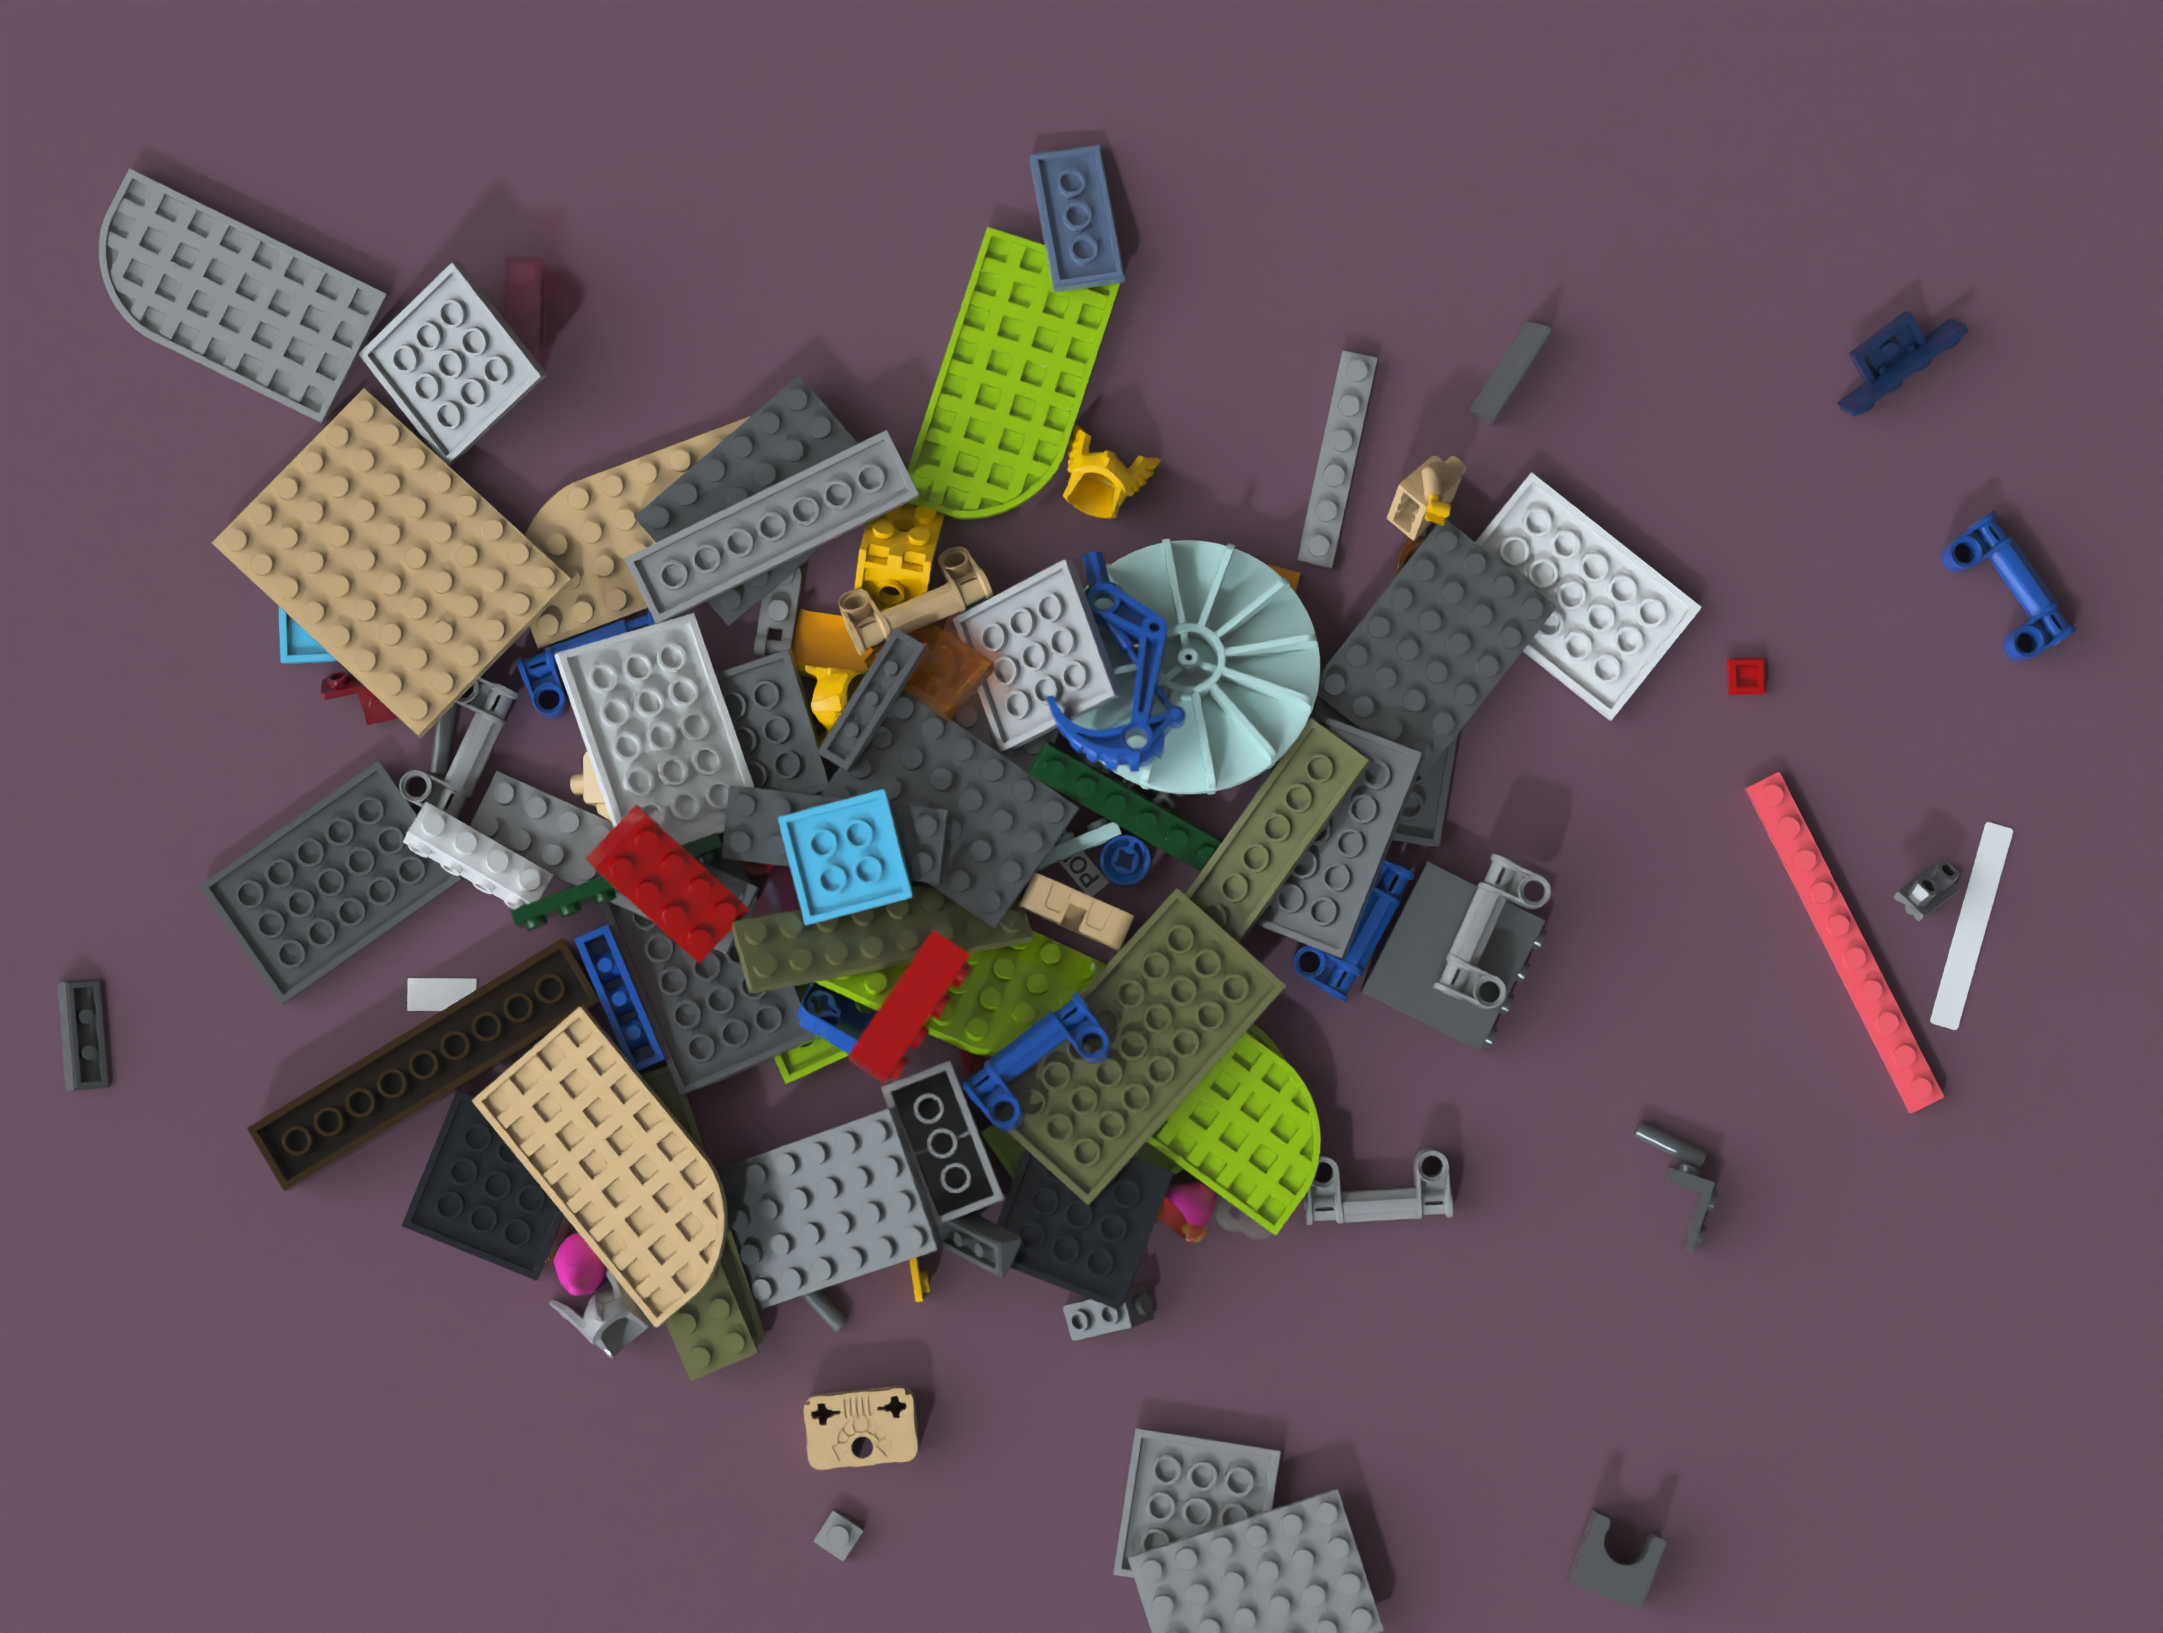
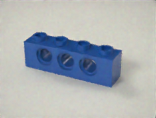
(620, 997)

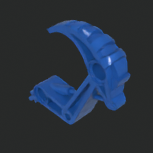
(1125, 623)

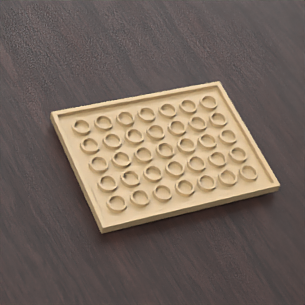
(392, 562)

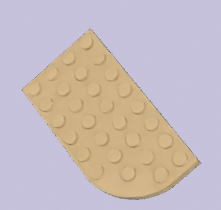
(592, 530)
(613, 1163)

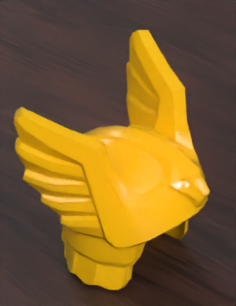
(1101, 479)
(831, 692)

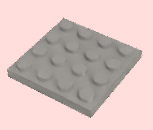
(452, 363)
(1040, 648)
(1188, 1487)

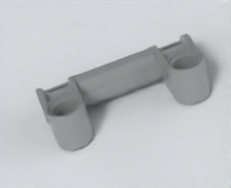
(472, 753)
(1479, 926)
(1381, 1203)

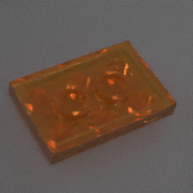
(946, 673)

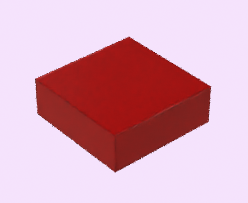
(1746, 676)

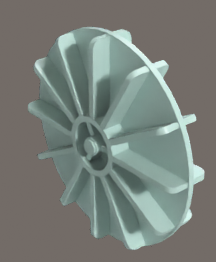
(1233, 659)

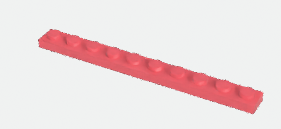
(1844, 942)

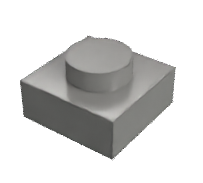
(838, 1535)

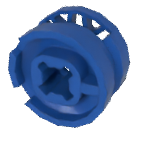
(1125, 860)

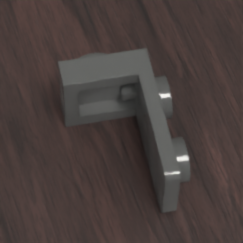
(1688, 1178)
(1094, 1319)

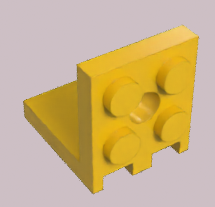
(898, 557)

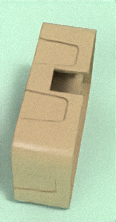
(1076, 911)
(892, 1436)

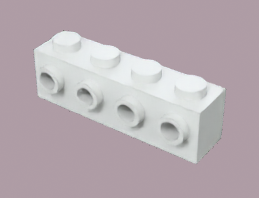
(476, 857)

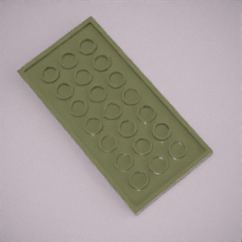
(1172, 1013)

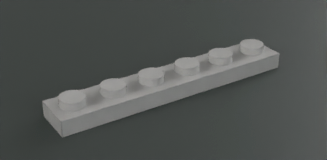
(1336, 459)

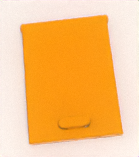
(824, 641)

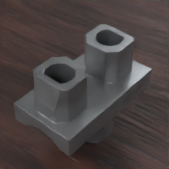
(1929, 890)

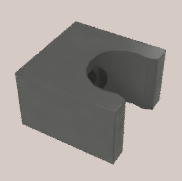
(1613, 1578)

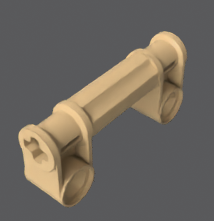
(962, 587)

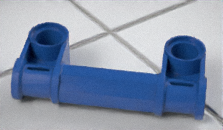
(2045, 622)
(542, 672)
(1372, 926)
(1071, 1022)

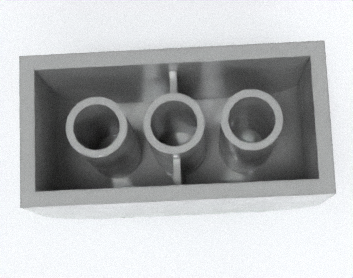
(944, 1142)

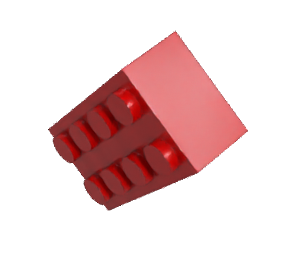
(667, 883)
(909, 1008)

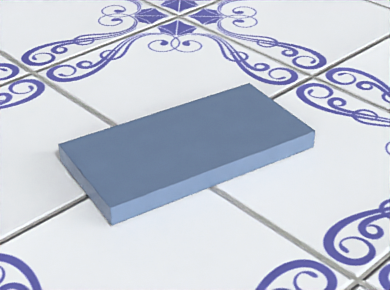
(1077, 218)

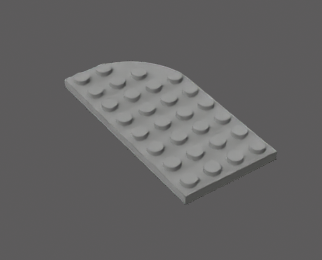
(234, 296)

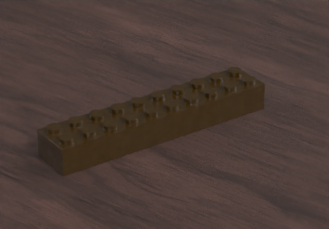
(423, 1065)

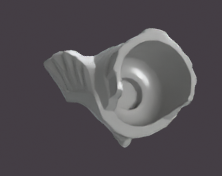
(609, 1319)

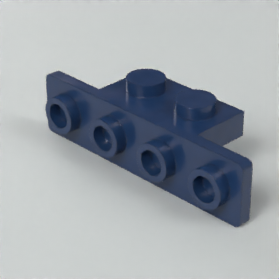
(1894, 356)

